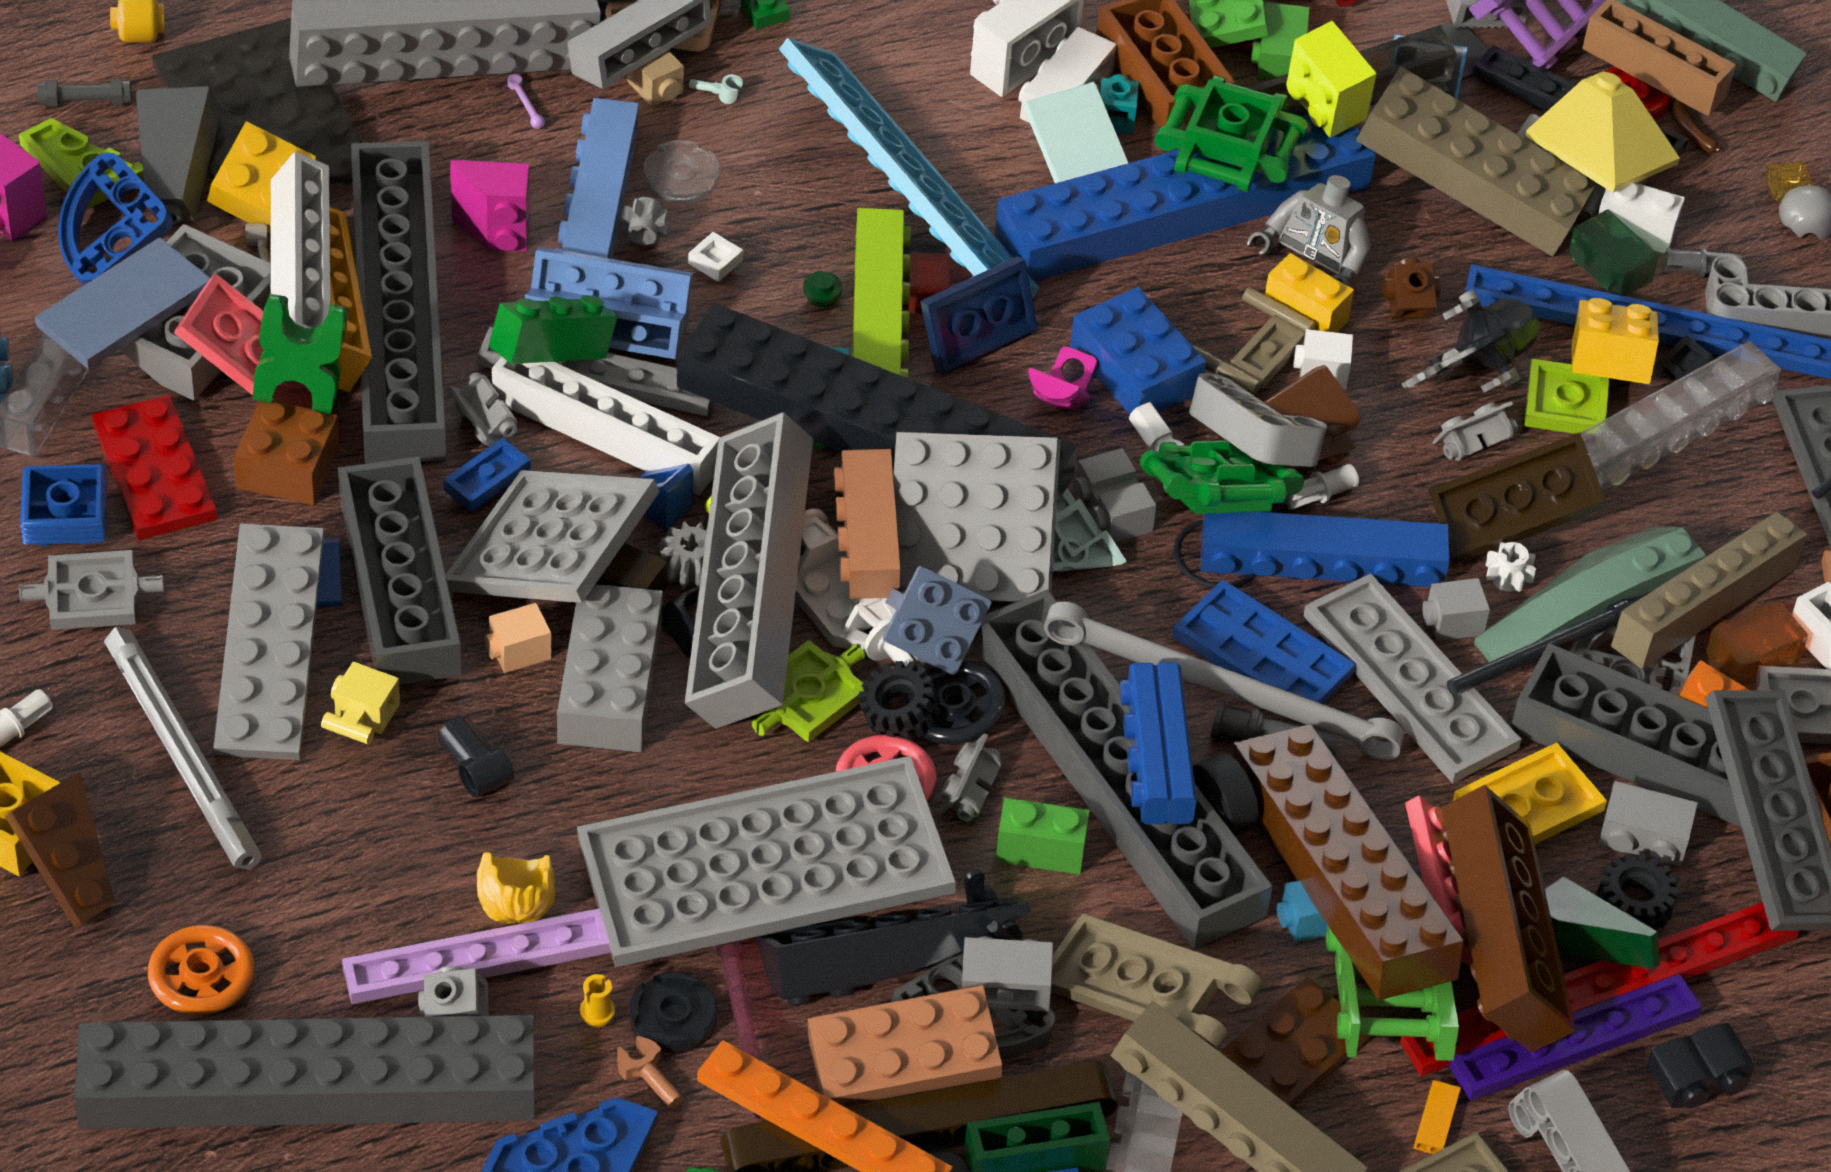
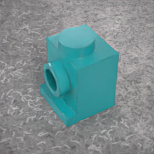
(1120, 95)

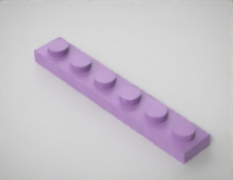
(489, 951)

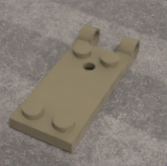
(1127, 970)

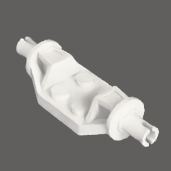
(828, 600)

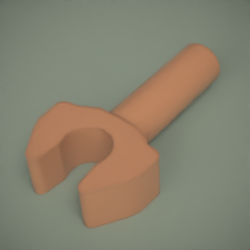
(647, 1069)

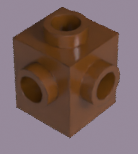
(1411, 289)

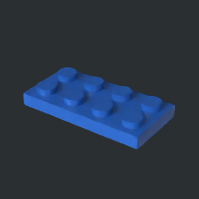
(1261, 644)

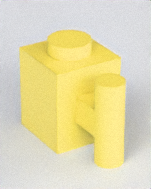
(363, 703)

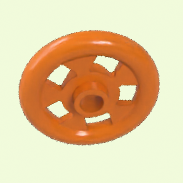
(207, 1000)

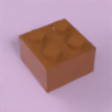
(286, 452)

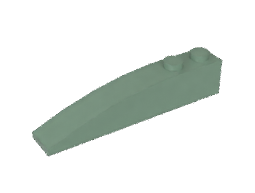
(1591, 584)

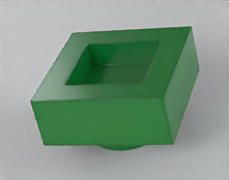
(765, 12)

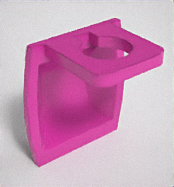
(1053, 387)

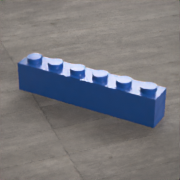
(1324, 547)

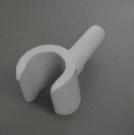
(257, 236)

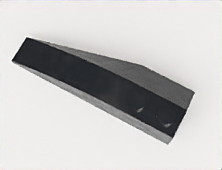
(853, 954)

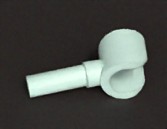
(727, 89)

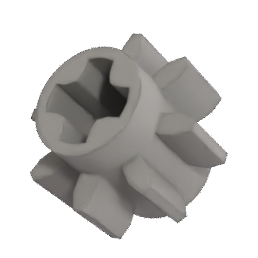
(644, 221)

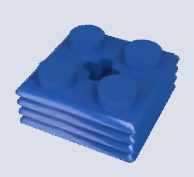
(64, 504)

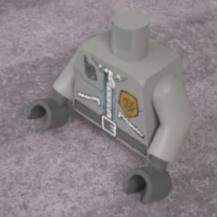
(1321, 227)

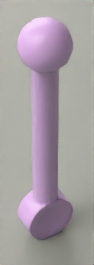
(515, 82)

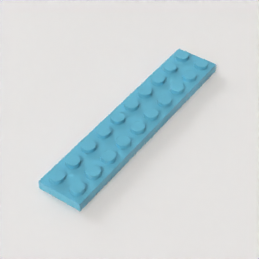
(898, 157)

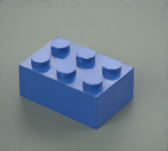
(1137, 352)

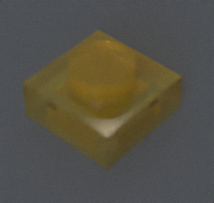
(1786, 176)

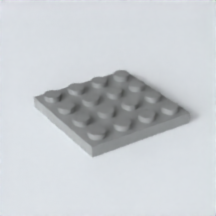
(978, 510)
(551, 536)

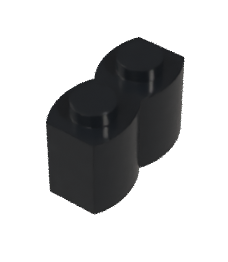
(1700, 1066)

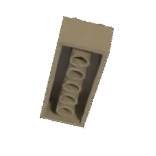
(1476, 161)

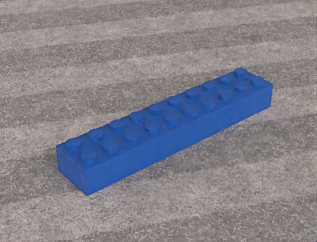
(1152, 205)

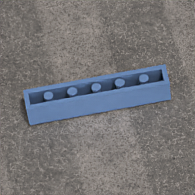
(600, 178)

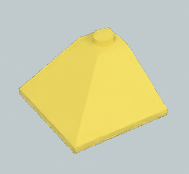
(1604, 133)

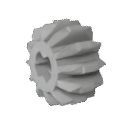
(684, 554)

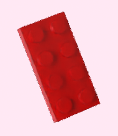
(154, 467)

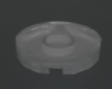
(681, 171)

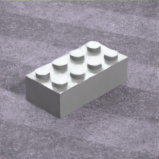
(610, 668)

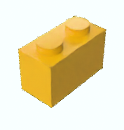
(1310, 293)

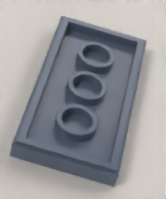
(122, 303)

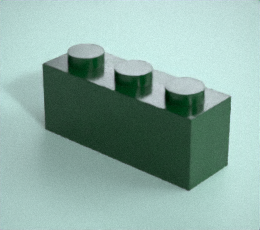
(1039, 1141)

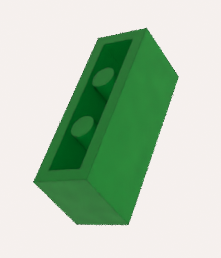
(553, 330)

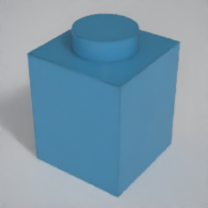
(1299, 913)

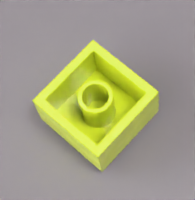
(1330, 79)

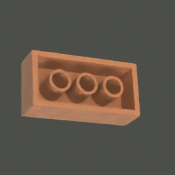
(905, 1047)

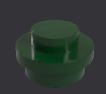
(822, 288)

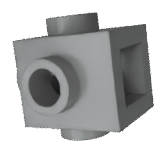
(454, 993)

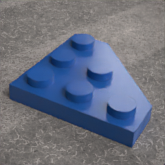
(591, 1142)

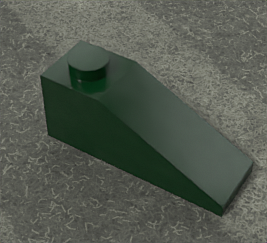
(1597, 929)

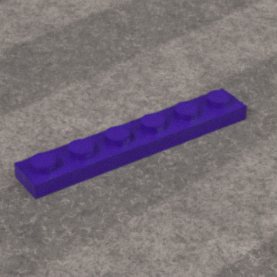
(1597, 1030)

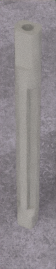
(183, 749)

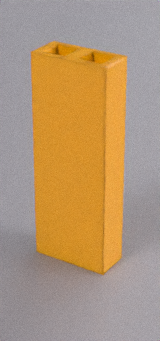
(1437, 1117)

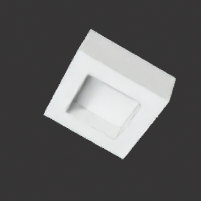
(715, 256)

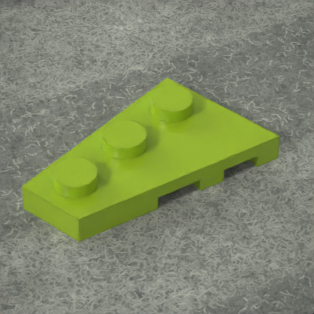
(66, 153)

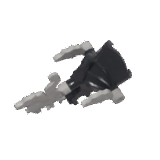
(1487, 338)

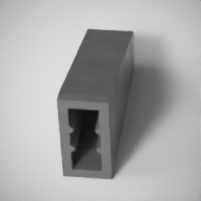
(177, 144)

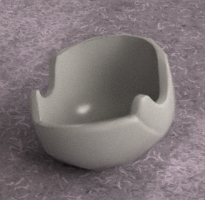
(1807, 211)

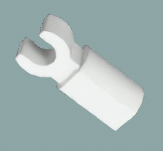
(1151, 426)

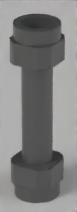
(50, 93)

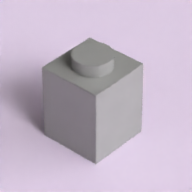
(1456, 609)

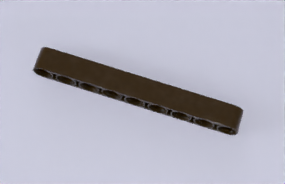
(927, 1117)

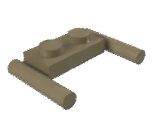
(1266, 349)

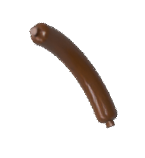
(1691, 131)

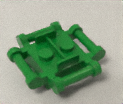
(1230, 127)
(1219, 477)

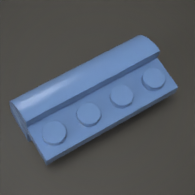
(646, 298)

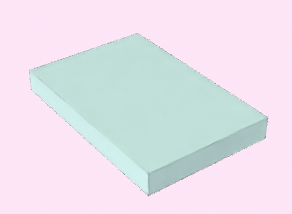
(1074, 132)

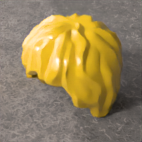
(515, 888)

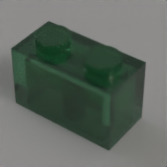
(1613, 254)

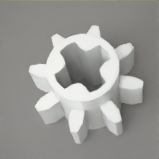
(1510, 566)

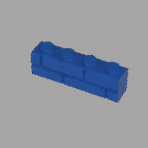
(1160, 743)

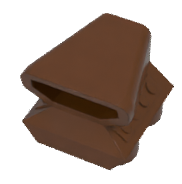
(1323, 399)

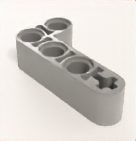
(1773, 306)
(1255, 425)
(1567, 1124)

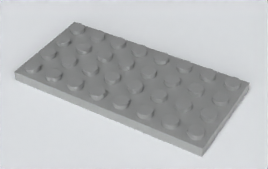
(764, 861)

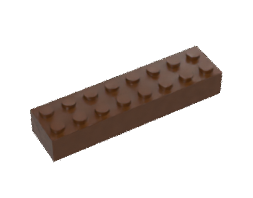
(1349, 864)

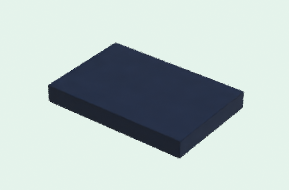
(979, 315)

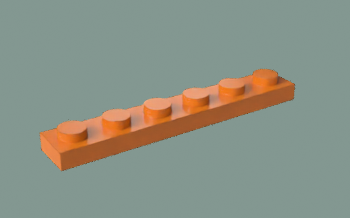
(811, 1115)

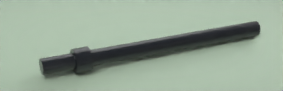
(1535, 650)

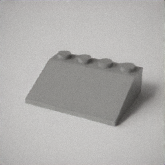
(165, 354)

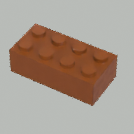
(1158, 50)

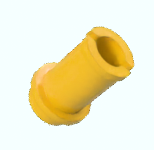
(597, 1005)

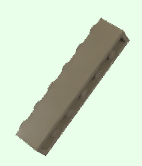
(1708, 590)
(1225, 1098)

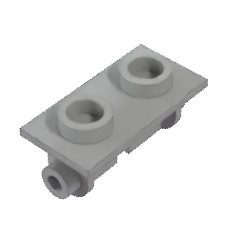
(474, 403)
(1462, 435)
(960, 790)

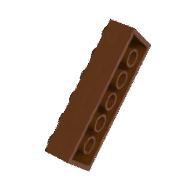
(1507, 920)

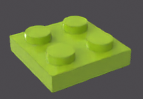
(1563, 398)

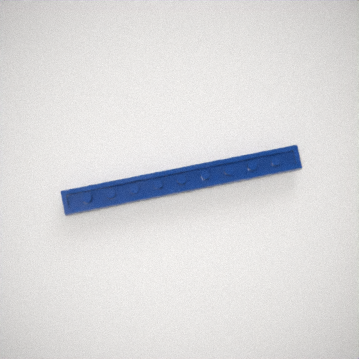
(1713, 333)

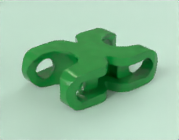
(300, 354)

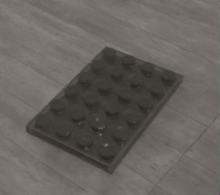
(257, 85)

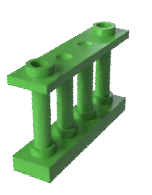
(1438, 1027)

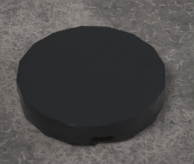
(674, 1012)

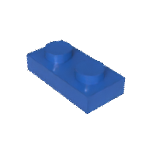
(486, 474)

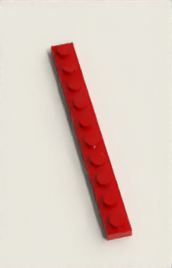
(1682, 953)

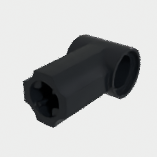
(477, 762)

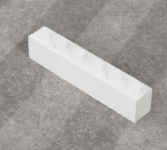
(301, 238)
(605, 418)

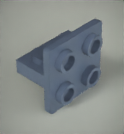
(935, 619)

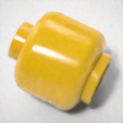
(137, 20)

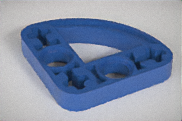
(132, 225)

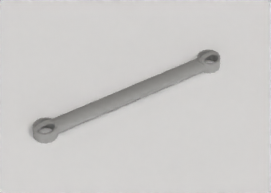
(1225, 681)

